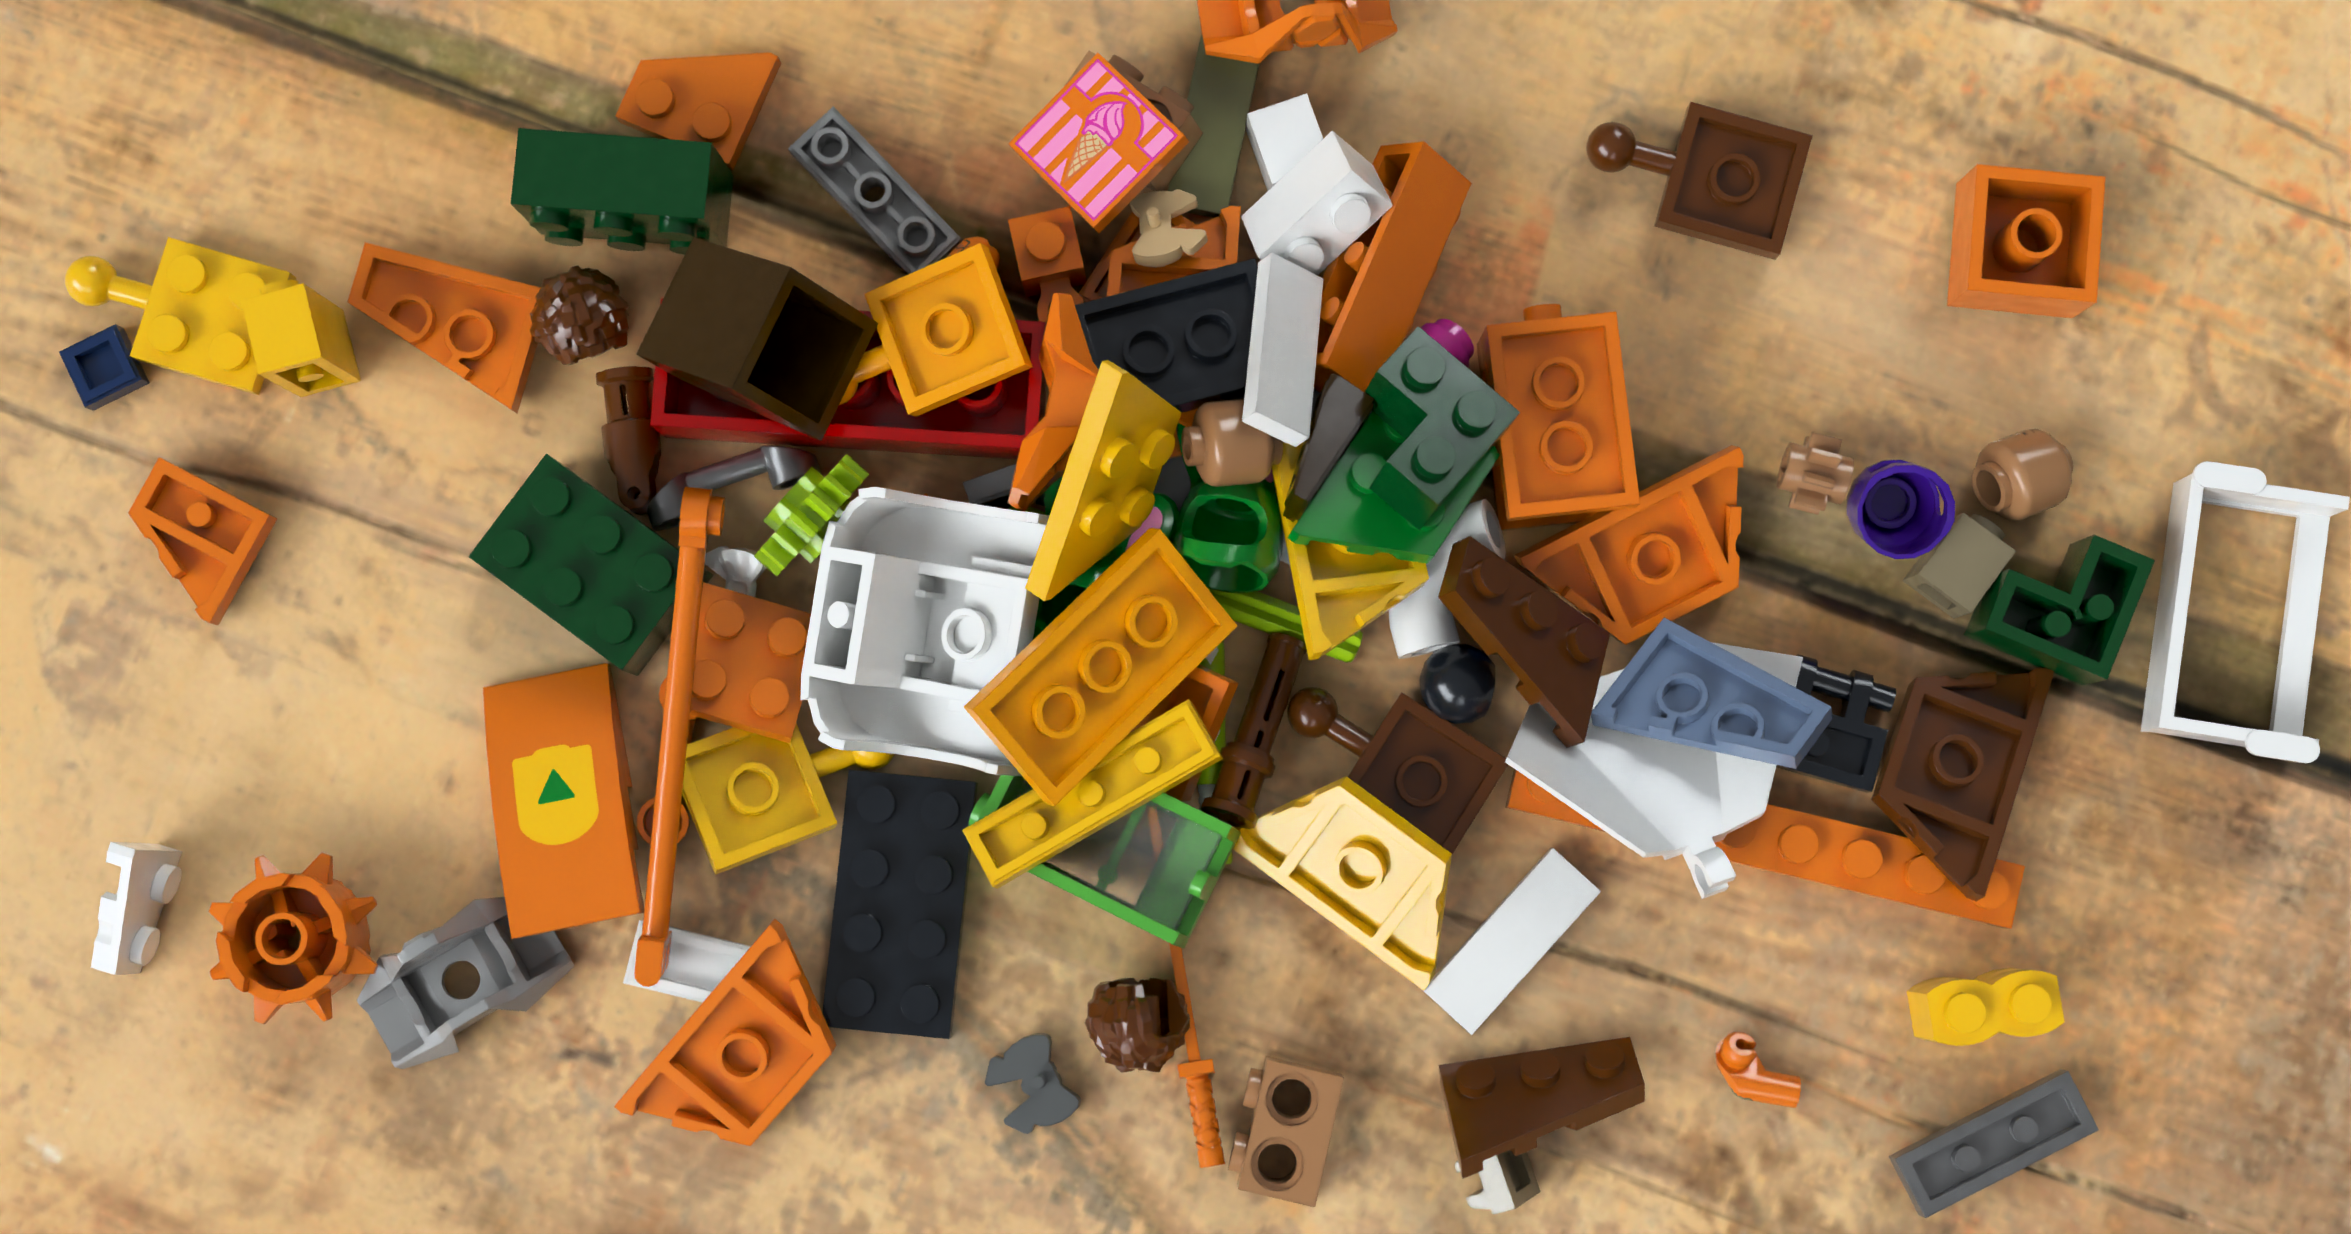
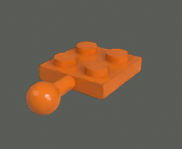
(749, 663)

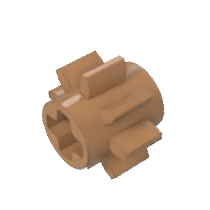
(1815, 473)

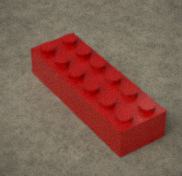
(875, 418)

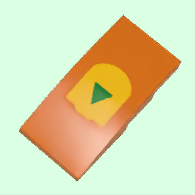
(561, 801)

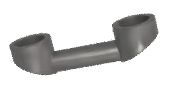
(782, 463)

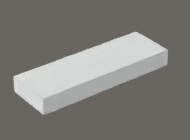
(1283, 350)
(1511, 940)

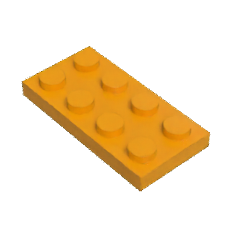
(1101, 666)

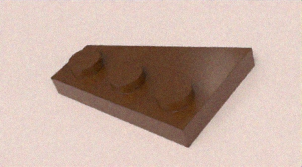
(1524, 1095)

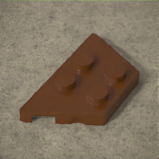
(1960, 767)

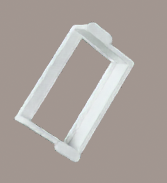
(2247, 490)

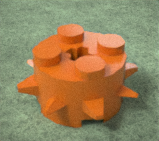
(263, 918)

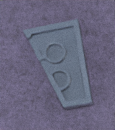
(1710, 700)

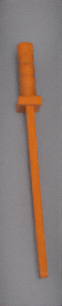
(1198, 1083)

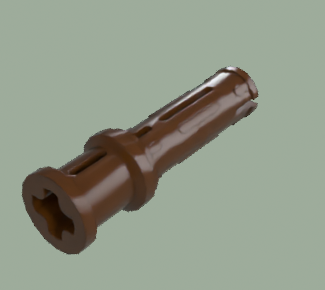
(1248, 758)

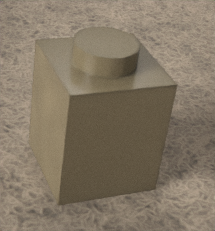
(1961, 565)

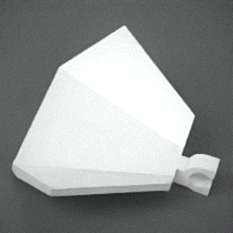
(1651, 790)

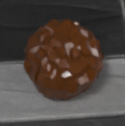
(579, 315)
(1137, 1022)

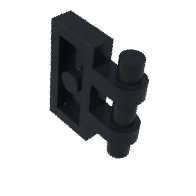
(1848, 748)

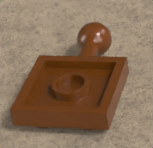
(1725, 180)
(1412, 762)

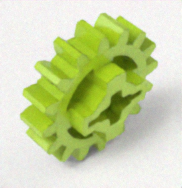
(805, 512)

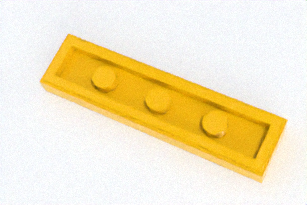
(1128, 777)

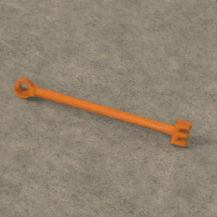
(699, 517)

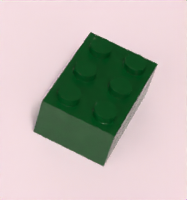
(621, 189)
(585, 564)

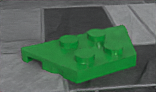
(1356, 517)

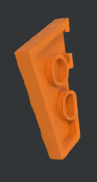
(453, 315)

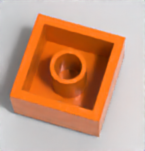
(2026, 241)

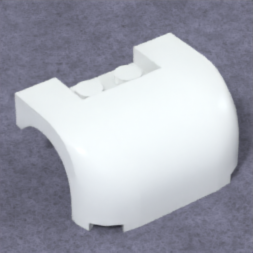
(913, 620)

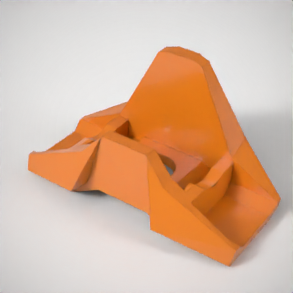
(1257, 27)
(1070, 381)

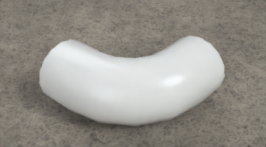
(1422, 620)

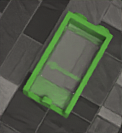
(1144, 867)

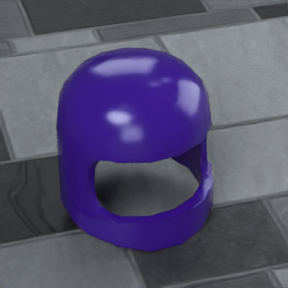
(1897, 489)

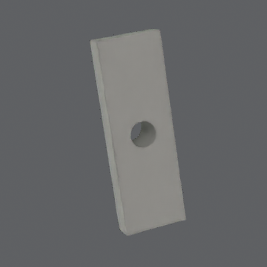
(850, 167)

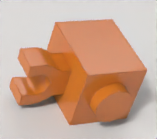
(1048, 256)

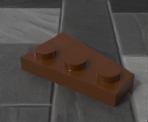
(1534, 632)

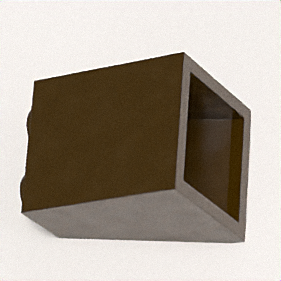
(758, 336)

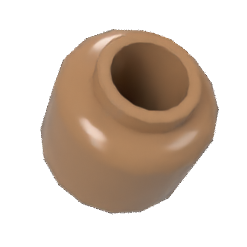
(1227, 448)
(2022, 474)

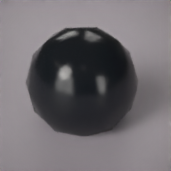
(1458, 683)

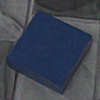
(103, 367)

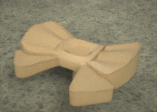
(1158, 241)

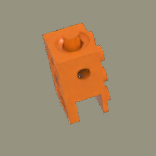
(1573, 431)

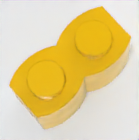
(1976, 1009)

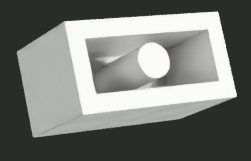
(1318, 206)

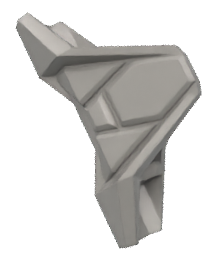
(409, 990)

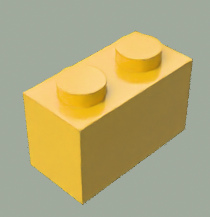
(299, 338)

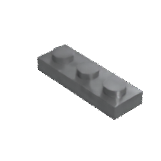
(1993, 1143)

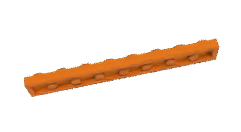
(1829, 855)

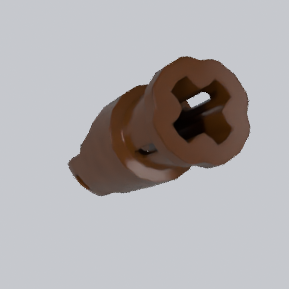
(628, 438)

